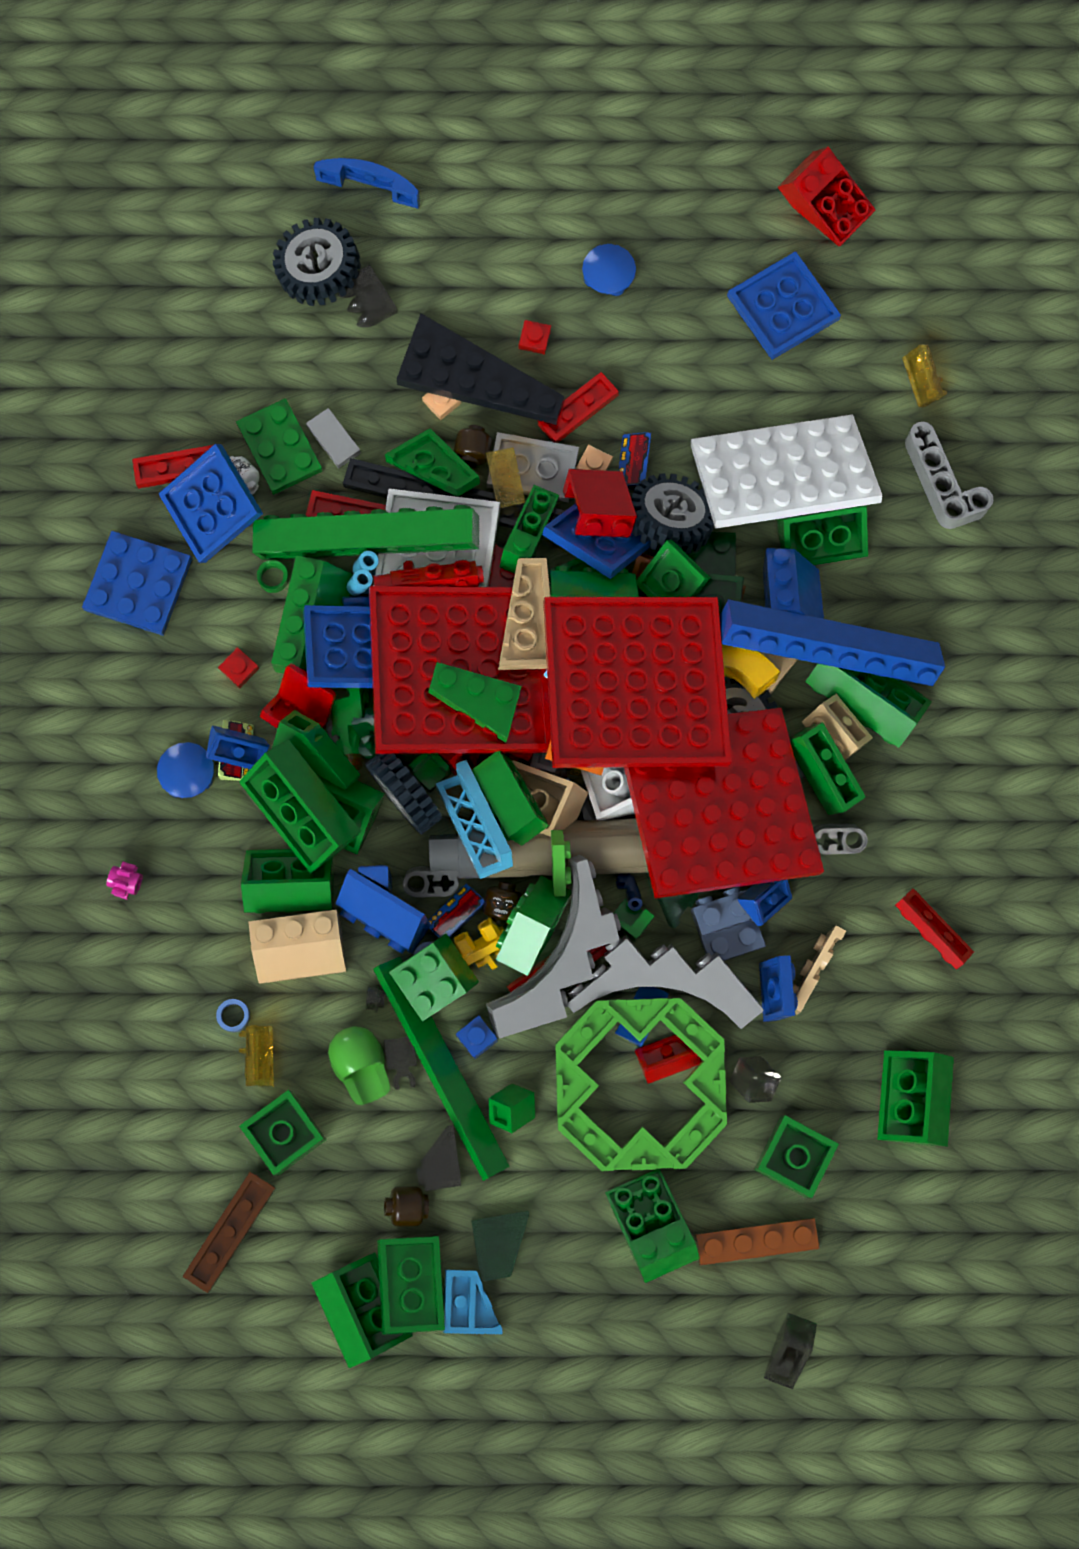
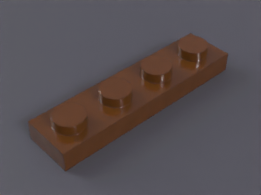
(229, 1232)

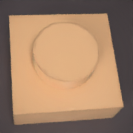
(440, 405)
(594, 459)

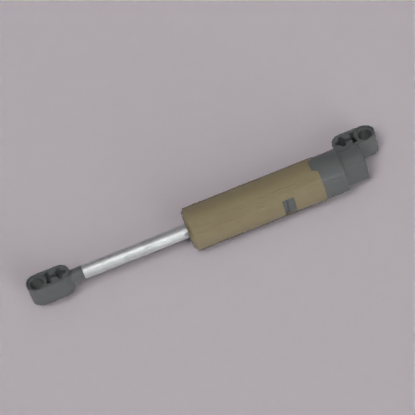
(609, 844)

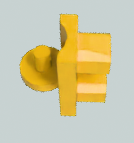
(483, 949)

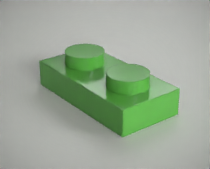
(560, 874)

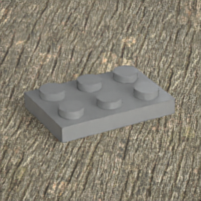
(539, 462)

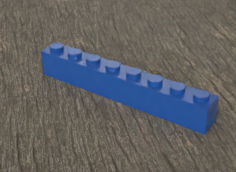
(830, 643)

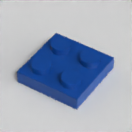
(777, 988)

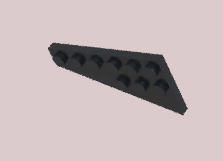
(460, 370)

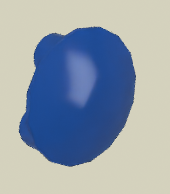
(609, 269)
(185, 770)

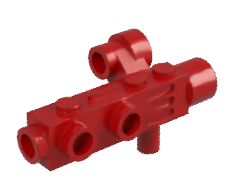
(458, 574)

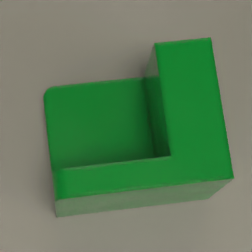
(429, 770)
(633, 922)
(511, 1108)

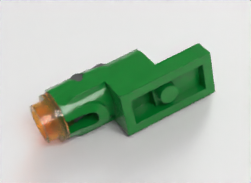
(340, 727)

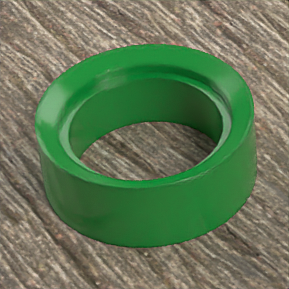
(272, 564)

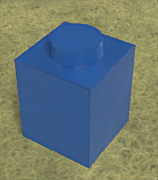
(476, 1037)

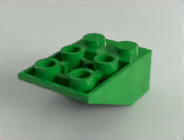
(652, 1225)

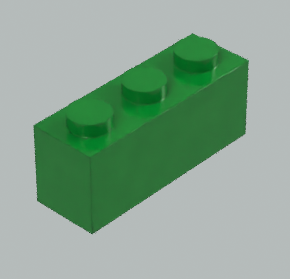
(826, 769)
(510, 798)

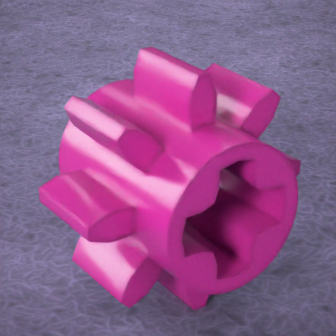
(124, 880)

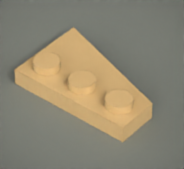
(812, 968)

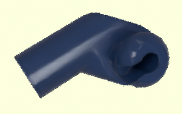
(632, 890)

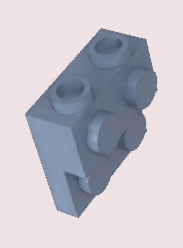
(726, 926)

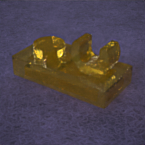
(923, 376)
(505, 477)
(258, 1055)

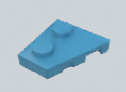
(467, 1305)

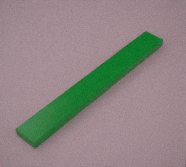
(445, 1078)

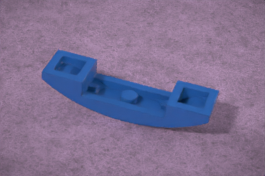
(337, 169)

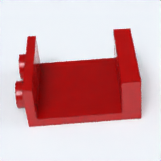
(601, 501)

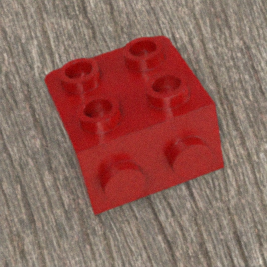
(295, 695)

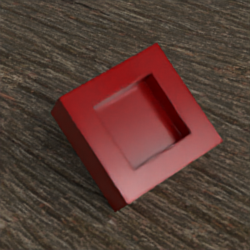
(534, 337)
(238, 667)

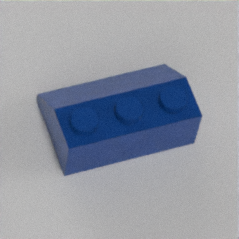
(791, 583)
(381, 913)

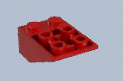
(827, 196)

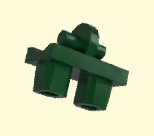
(365, 729)

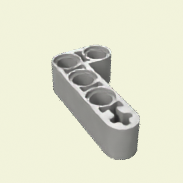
(943, 474)

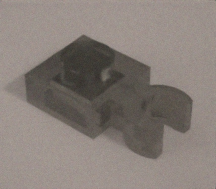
(401, 1056)

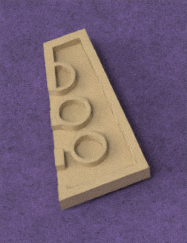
(525, 629)

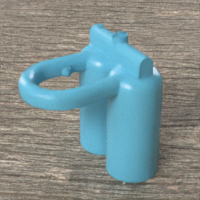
(363, 570)

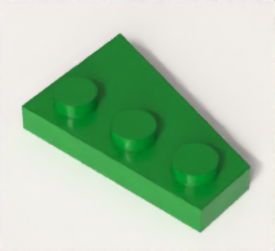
(434, 462)
(478, 696)

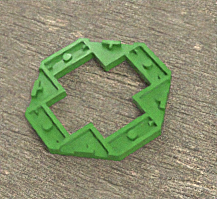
(705, 1081)

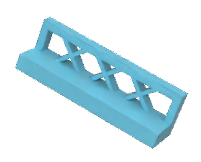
(482, 813)

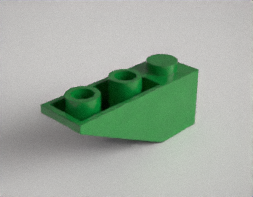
(529, 527)
(316, 749)

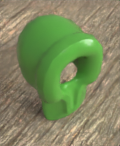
(359, 1064)

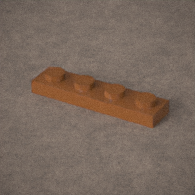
(757, 1241)

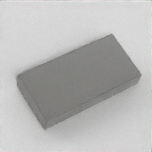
(333, 438)

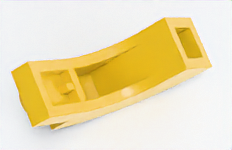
(749, 668)

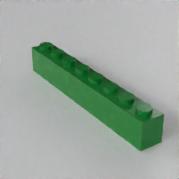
(376, 532)

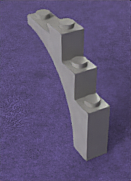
(586, 928)
(668, 969)

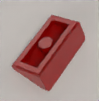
(665, 1058)

